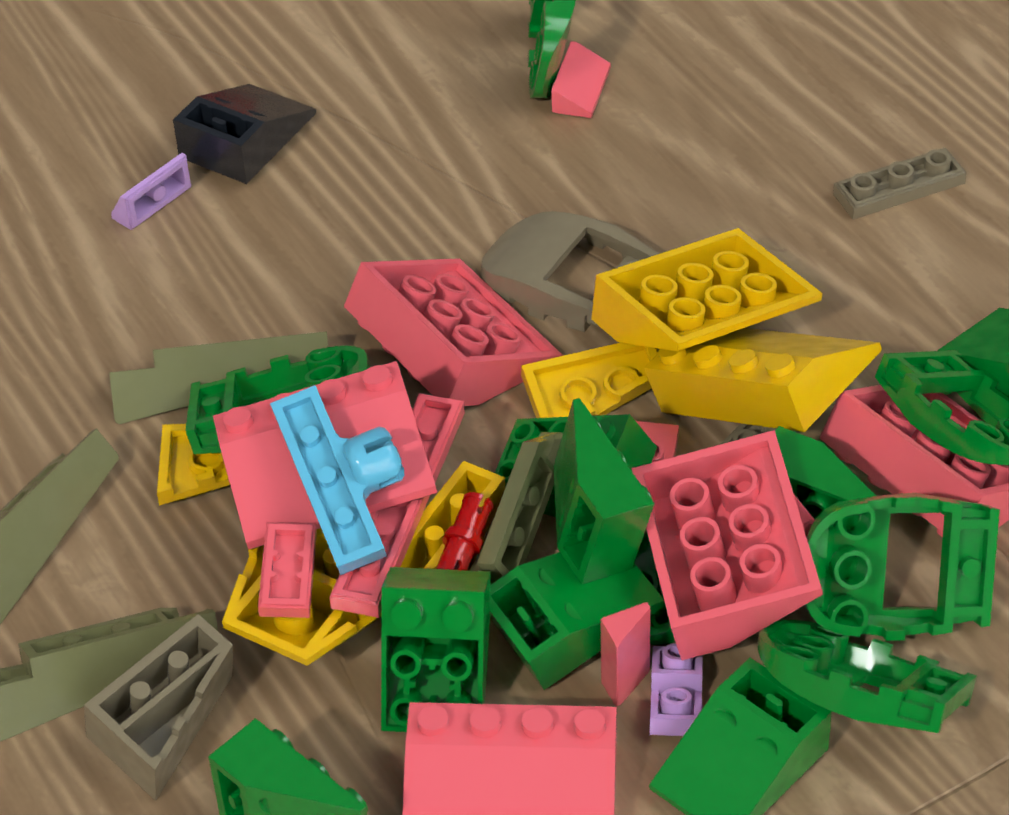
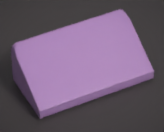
(153, 193)

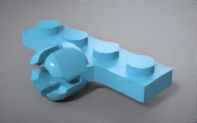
(339, 475)

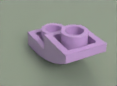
(674, 691)

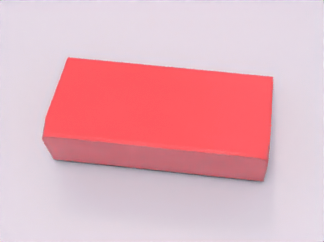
(579, 82)
(625, 651)

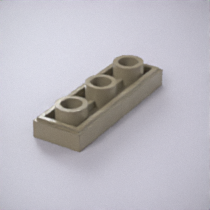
(899, 183)

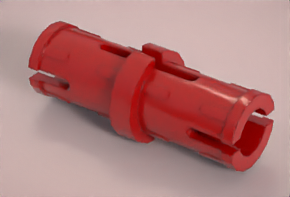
(463, 538)

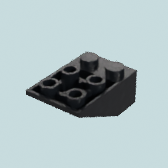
(238, 129)

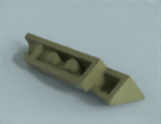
(168, 385)
(520, 508)
(45, 511)
(76, 665)

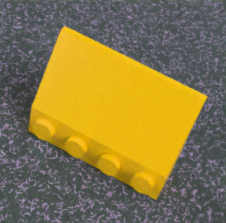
(697, 293)
(758, 377)

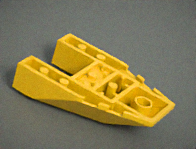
(327, 628)

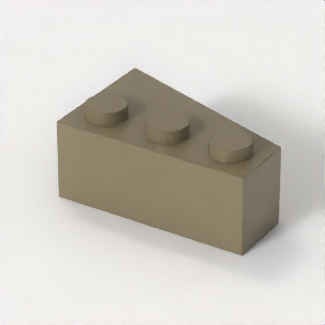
(161, 703)

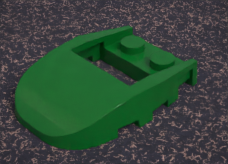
(550, 26)
(911, 374)
(246, 389)
(851, 559)
(831, 670)

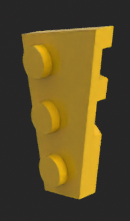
(598, 376)
(186, 473)

